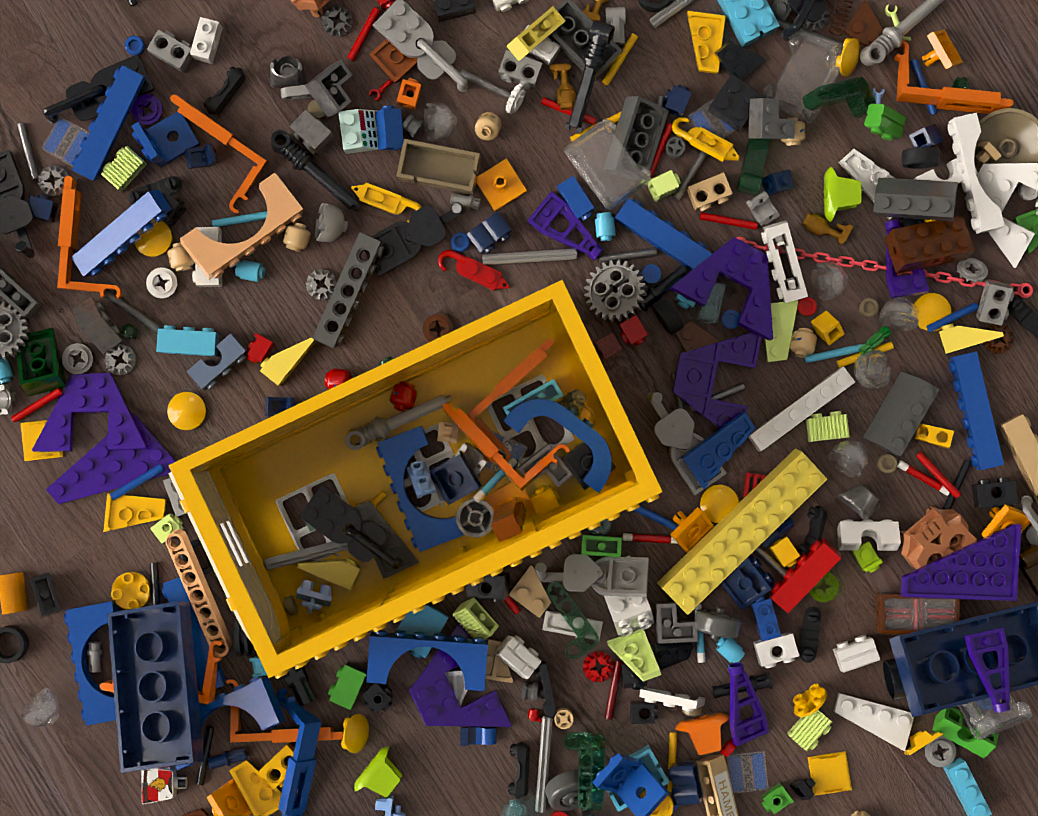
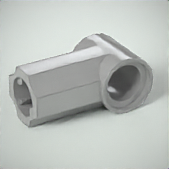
(616, 17)

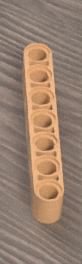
(201, 584)

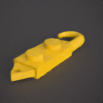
(706, 141)
(384, 199)

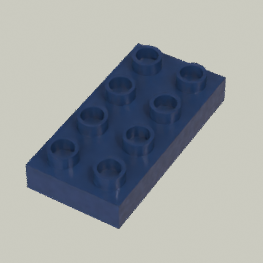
(939, 668)
(155, 687)

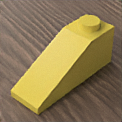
(535, 33)
(962, 337)
(282, 364)
(337, 571)

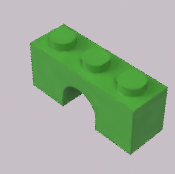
(950, 722)

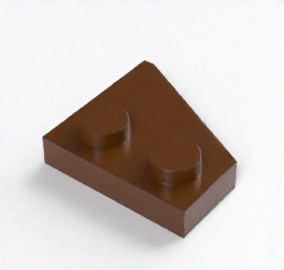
(864, 26)

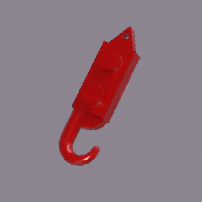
(474, 270)

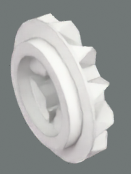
(515, 99)
(153, 280)

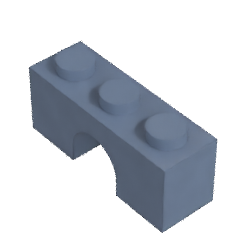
(232, 353)

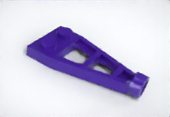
(546, 213)
(903, 285)
(984, 642)
(751, 727)

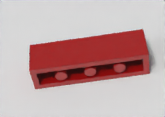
(805, 574)

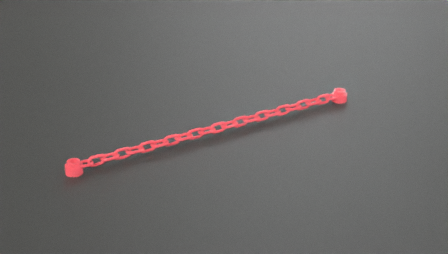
(1019, 290)

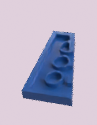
(715, 450)

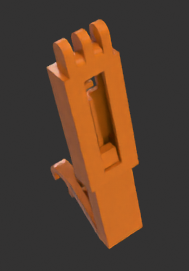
(947, 98)
(226, 138)
(68, 242)
(504, 386)
(492, 453)
(209, 685)
(276, 736)

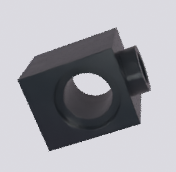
(636, 706)

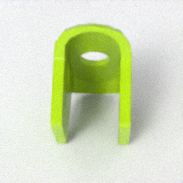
(839, 193)
(379, 775)

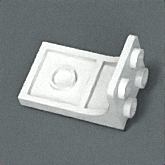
(629, 613)

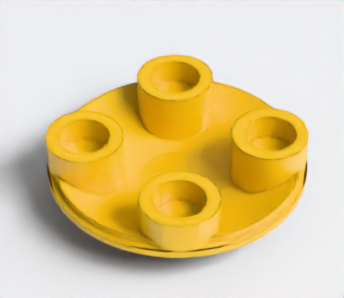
(849, 57)
(155, 241)
(932, 308)
(186, 411)
(718, 502)
(131, 590)
(809, 701)
(355, 733)

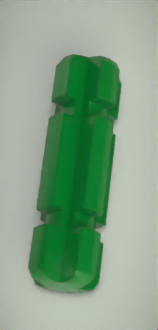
(875, 340)

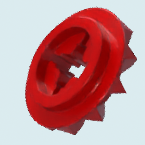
(606, 671)

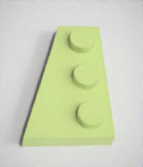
(782, 322)
(636, 654)

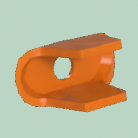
(704, 731)

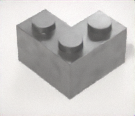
(327, 90)
(765, 120)
(312, 132)
(96, 324)
(558, 473)
(669, 629)

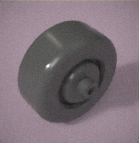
(717, 623)
(563, 791)

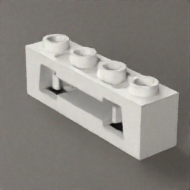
(775, 231)

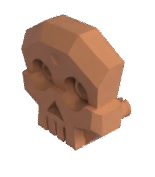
(933, 537)

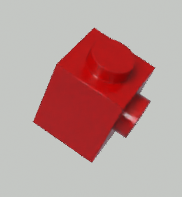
(633, 331)

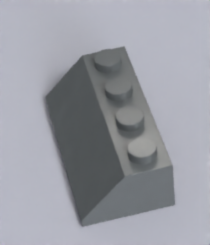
(574, 37)
(641, 128)
(915, 199)
(900, 413)

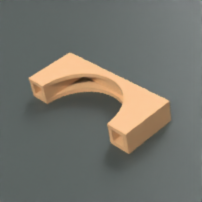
(215, 256)

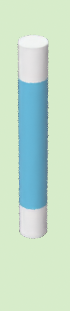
(492, 482)
(700, 644)

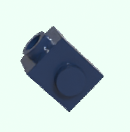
(200, 156)
(778, 182)
(278, 404)

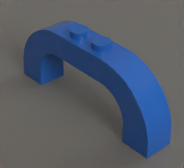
(601, 465)

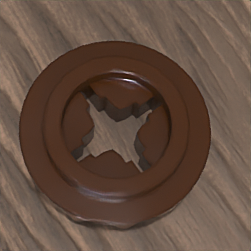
(430, 323)
(999, 347)

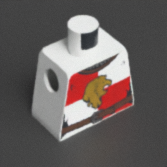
(161, 784)

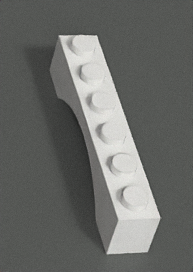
(984, 212)
(801, 409)

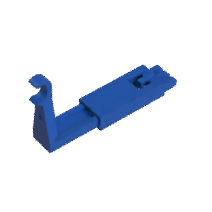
(302, 763)

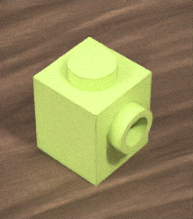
(166, 526)

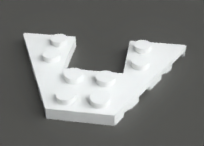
(999, 184)

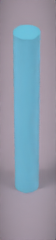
(239, 219)
(832, 353)

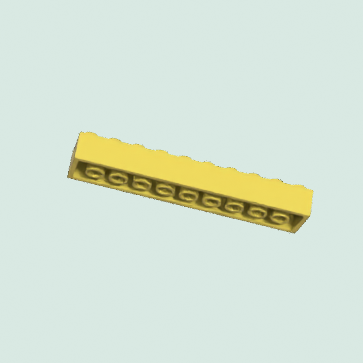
(742, 531)

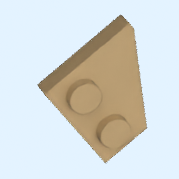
(531, 593)
(495, 667)

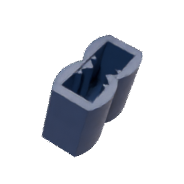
(489, 233)
(686, 783)

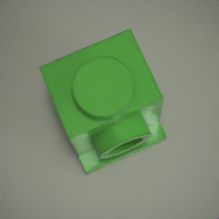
(776, 792)

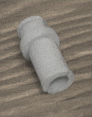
(468, 201)
(94, 656)

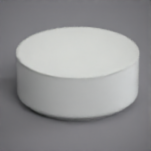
(1027, 193)

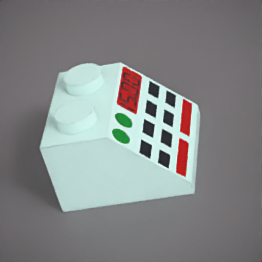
(358, 130)

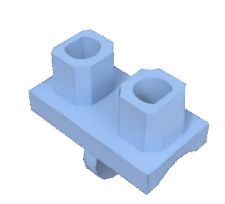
(421, 479)
(305, 593)
(386, 805)

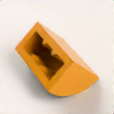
(13, 593)

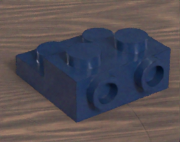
(455, 478)
(748, 582)

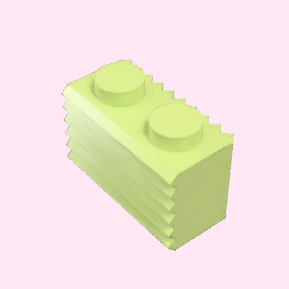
(123, 168)
(664, 185)
(827, 427)
(475, 619)
(809, 729)

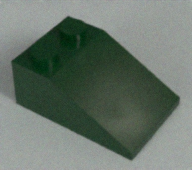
(40, 363)

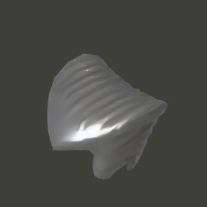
(287, 72)
(860, 501)

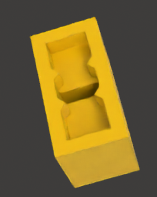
(277, 762)

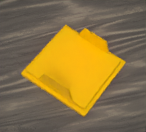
(30, 434)
(921, 739)
(830, 773)

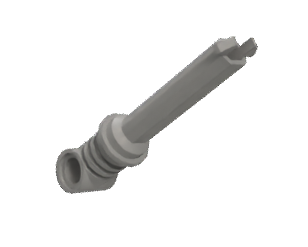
(893, 36)
(382, 427)

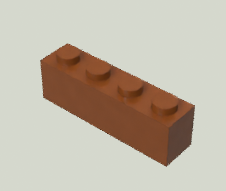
(508, 519)

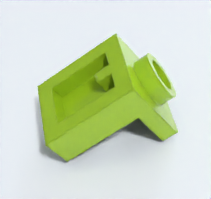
(867, 557)

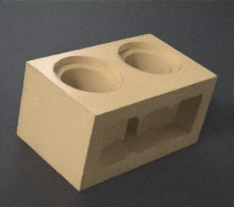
(707, 188)

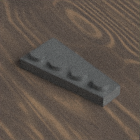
(393, 544)

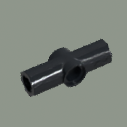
(298, 681)

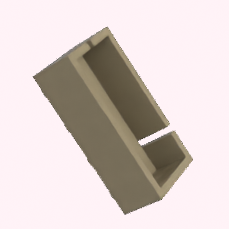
(439, 166)

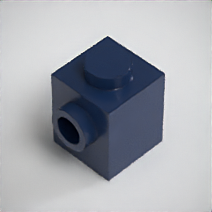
(677, 100)
(926, 137)
(43, 208)

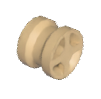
(564, 720)

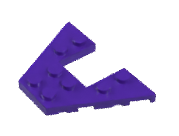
(742, 265)
(697, 374)
(90, 395)
(438, 701)

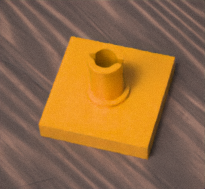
(943, 50)
(500, 185)
(508, 493)
(1004, 518)
(691, 528)
(228, 801)

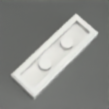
(556, 623)

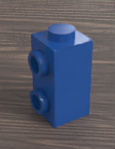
(389, 128)
(575, 198)
(765, 619)

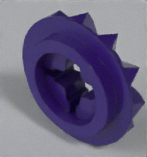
(144, 101)

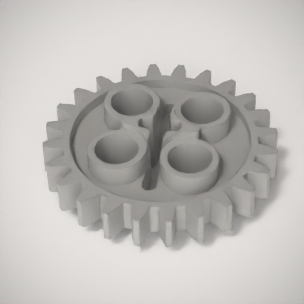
(626, 303)
(14, 330)

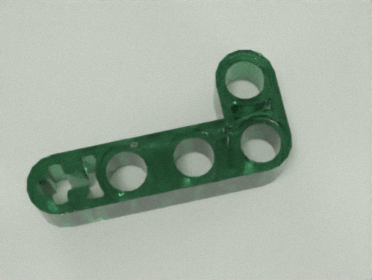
(853, 91)
(752, 168)
(569, 617)
(591, 761)

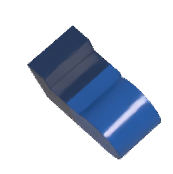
(477, 735)

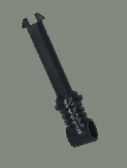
(600, 36)
(302, 160)

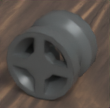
(412, 125)
(676, 144)
(529, 691)

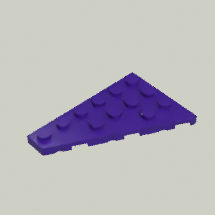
(110, 469)
(977, 572)

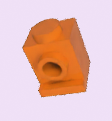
(407, 86)

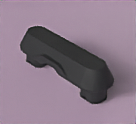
(234, 81)
(168, 184)
(1024, 315)
(817, 523)
(809, 634)
(522, 754)

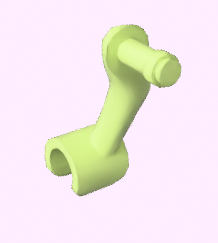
(895, 19)

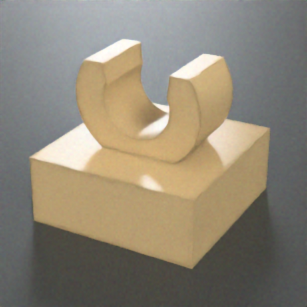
(987, 152)
(447, 432)

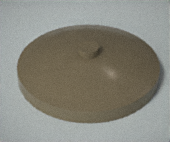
(1012, 135)

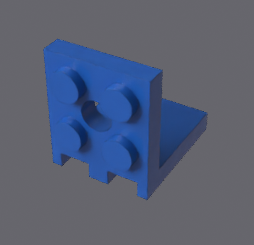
(156, 139)
(626, 778)

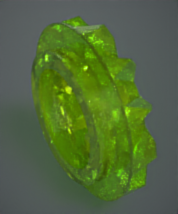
(830, 593)

